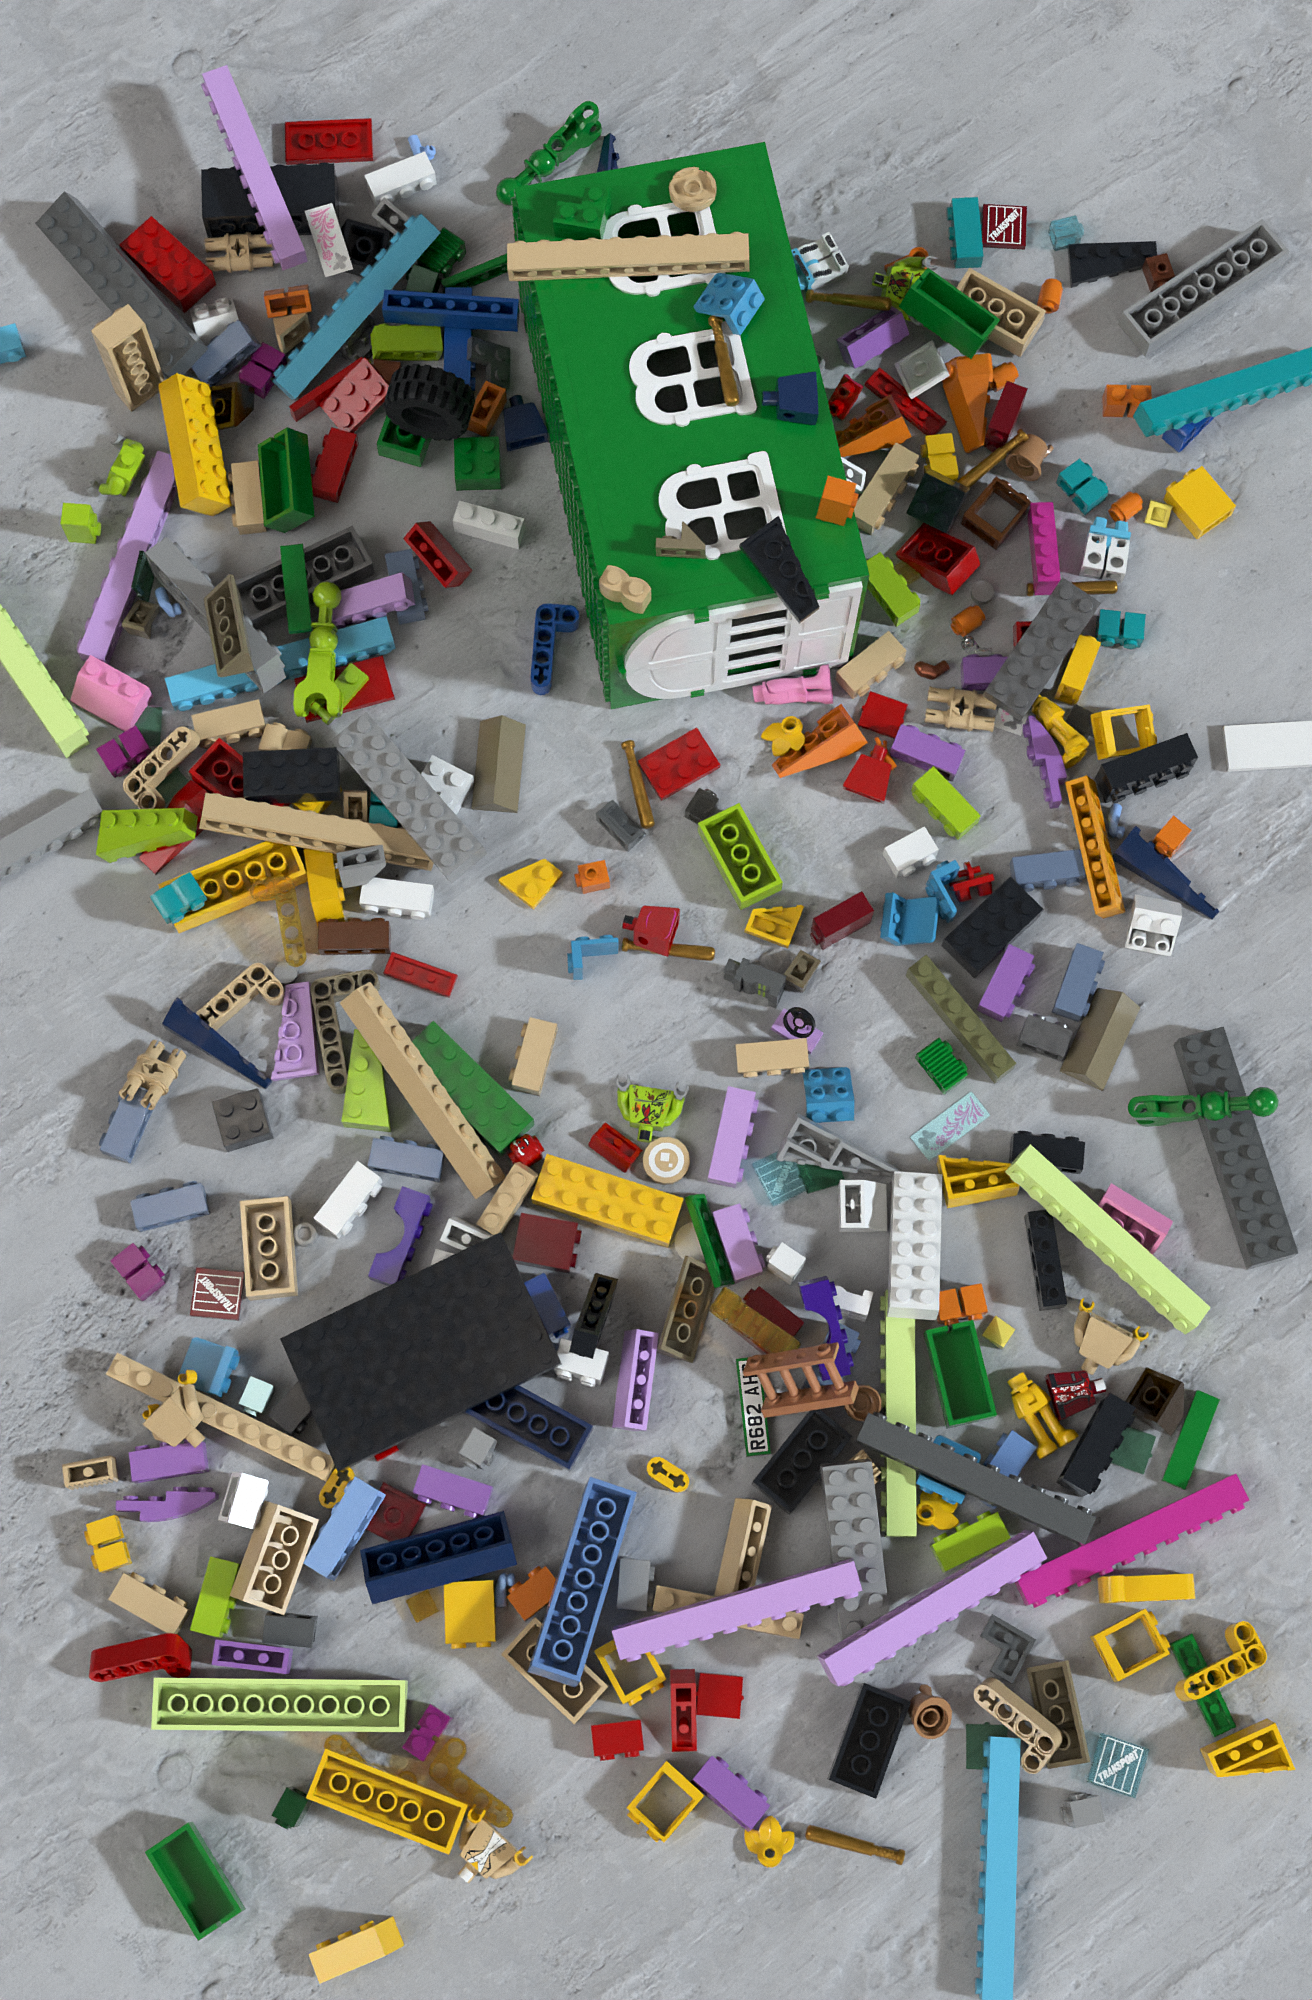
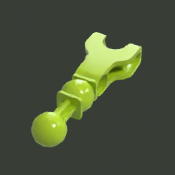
(321, 659)

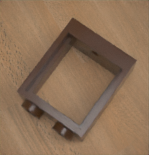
(982, 528)

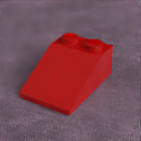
(939, 558)

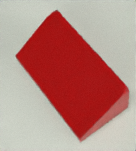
(614, 1147)

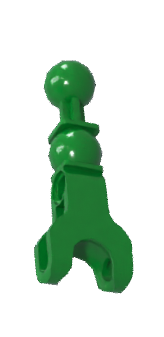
(542, 162)
(1212, 1106)

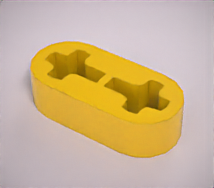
(671, 1469)
(331, 1484)

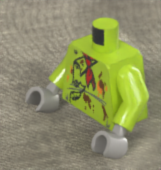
(900, 279)
(123, 469)
(649, 1107)

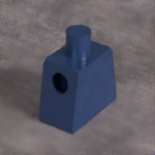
(794, 398)
(523, 425)

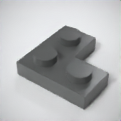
(494, 357)
(1013, 1644)

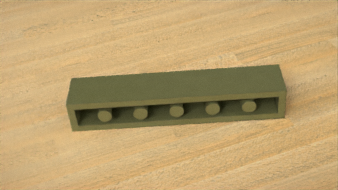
(960, 1019)

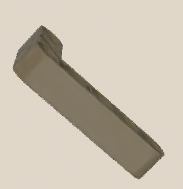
(332, 1023)

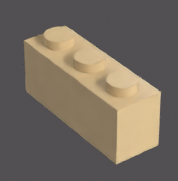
(246, 497)
(871, 665)
(230, 723)
(533, 1056)
(772, 1057)
(508, 1198)
(150, 1603)

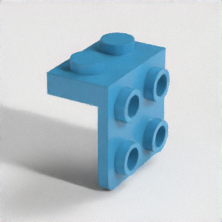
(731, 298)
(944, 874)
(909, 920)
(589, 947)
(829, 1094)
(212, 1364)
(932, 1485)

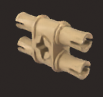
(231, 245)
(952, 717)
(152, 1074)

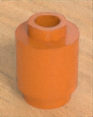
(1050, 295)
(1001, 374)
(1126, 507)
(967, 620)

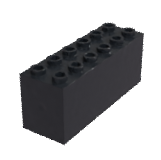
(301, 185)

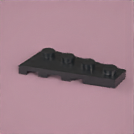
(1099, 260)
(776, 562)

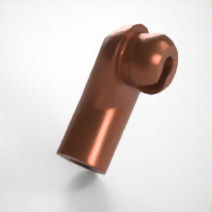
(929, 671)

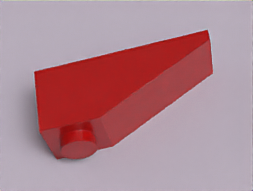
(683, 1710)

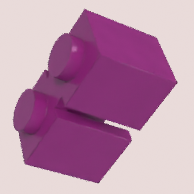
(261, 369)
(115, 758)
(138, 1271)
(420, 1740)

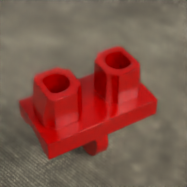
(844, 397)
(982, 882)

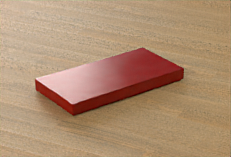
(328, 141)
(374, 691)

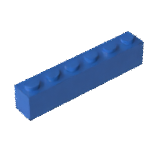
(451, 310)
(456, 346)

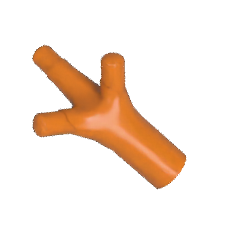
(888, 759)

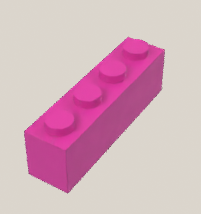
(1043, 547)

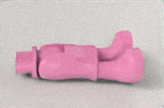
(793, 690)

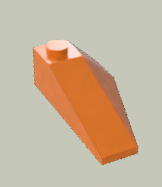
(967, 396)
(875, 430)
(830, 740)

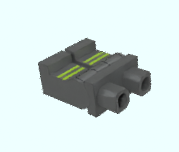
(756, 980)

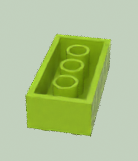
(739, 856)

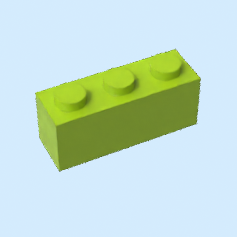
(406, 342)
(891, 590)
(945, 803)
(969, 1540)
(215, 1598)

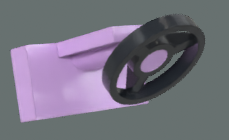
(797, 1024)

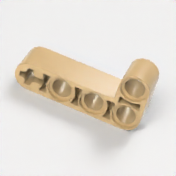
(163, 767)
(236, 1002)
(1015, 1722)

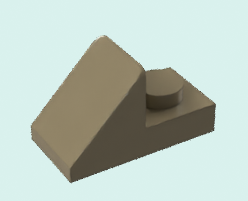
(688, 546)
(140, 619)
(801, 970)

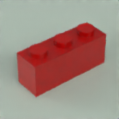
(334, 464)
(437, 554)

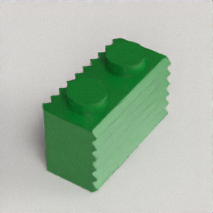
(443, 253)
(942, 1065)

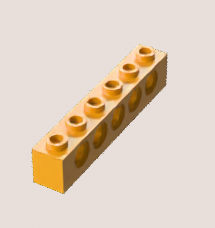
(1095, 847)

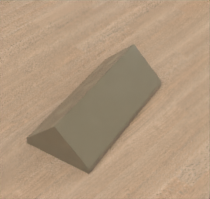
(228, 629)
(498, 765)
(1100, 1038)
(687, 1311)
(1057, 1701)

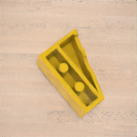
(324, 885)
(974, 1181)
(1248, 1751)
(355, 1949)

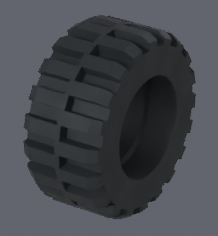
(429, 402)

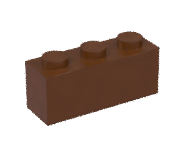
(354, 937)

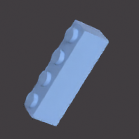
(344, 1528)

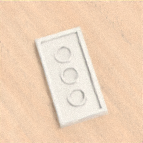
(1268, 746)

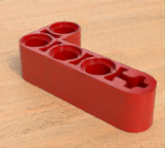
(141, 1656)

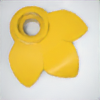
(783, 738)
(940, 1511)
(769, 1838)

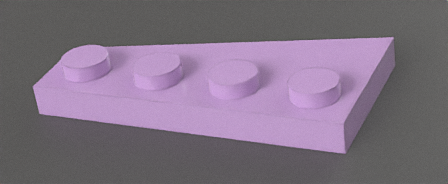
(297, 1035)

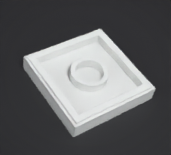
(921, 369)

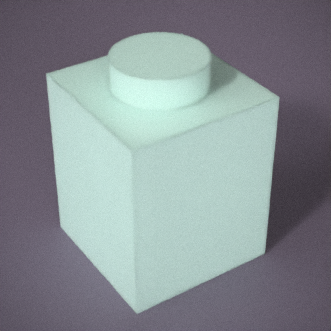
(256, 1396)

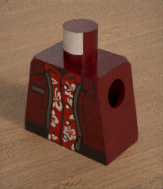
(1072, 1392)

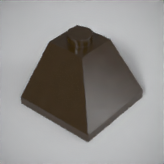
(232, 403)
(1158, 1401)

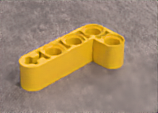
(1146, 1588)
(1219, 1668)

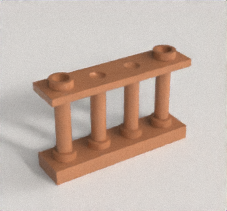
(796, 1399)

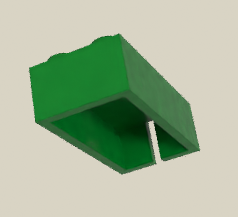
(949, 313)
(285, 480)
(959, 1374)
(195, 1880)

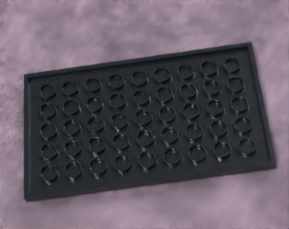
(420, 1352)

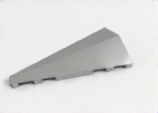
(816, 1145)

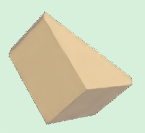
(291, 330)
(356, 805)

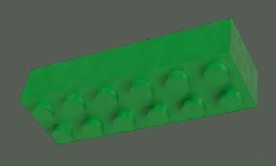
(479, 1097)

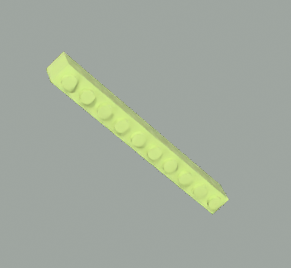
(1108, 1240)
(900, 1407)

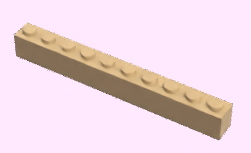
(628, 256)
(308, 829)
(422, 1090)
(226, 1419)

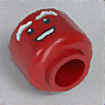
(526, 1150)

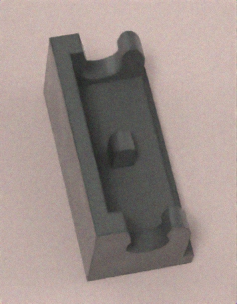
(359, 342)
(620, 825)
(289, 1629)

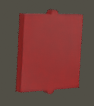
(882, 715)
(719, 1695)

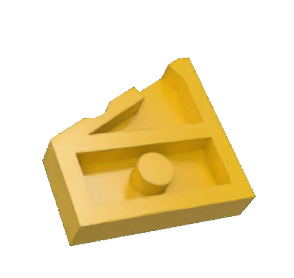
(532, 881)
(774, 924)

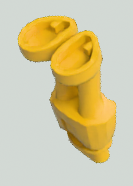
(1052, 719)
(1031, 1399)

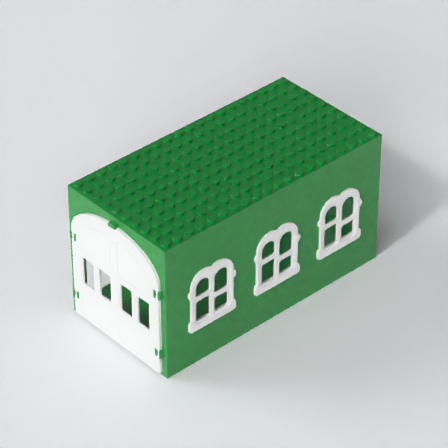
(627, 458)

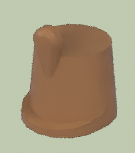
(1027, 458)
(929, 1713)

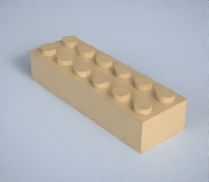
(128, 356)

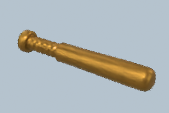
(853, 300)
(724, 364)
(993, 459)
(1089, 587)
(640, 794)
(679, 950)
(850, 1843)

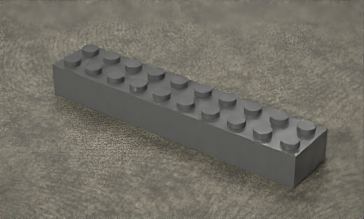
(120, 281)
(1237, 1152)

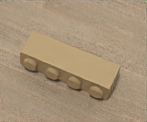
(884, 488)
(743, 1546)

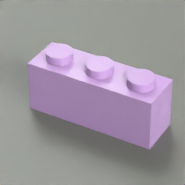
(738, 1243)

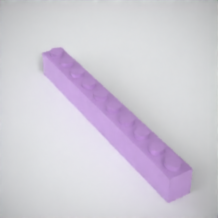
(254, 168)
(140, 535)
(932, 1607)
(736, 1609)

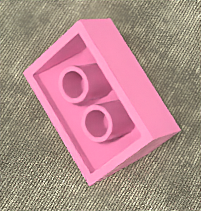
(110, 694)
(1135, 1217)

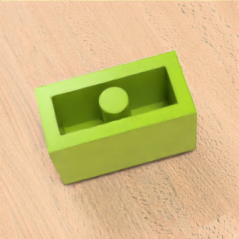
(80, 523)

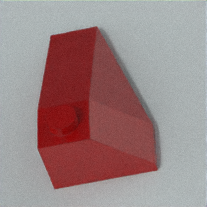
(188, 797)

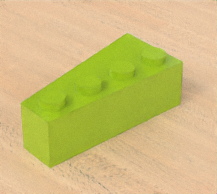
(140, 830)
(365, 1092)

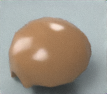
(866, 1402)

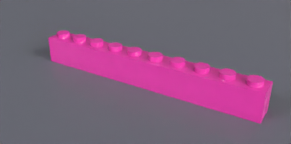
(1132, 1539)

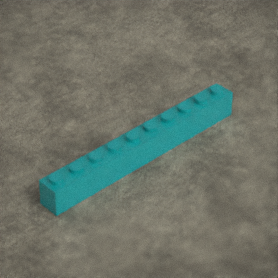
(1225, 393)

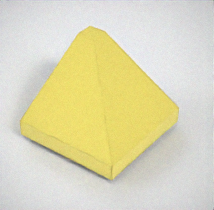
(1158, 513)
(998, 1332)

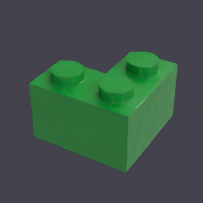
(584, 219)

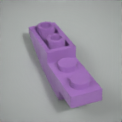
(1047, 756)
(177, 1504)

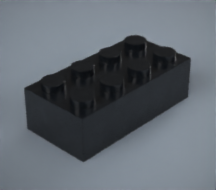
(1146, 768)
(292, 775)
(992, 927)
(1095, 1445)
(798, 1460)
(869, 1740)

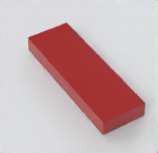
(420, 974)

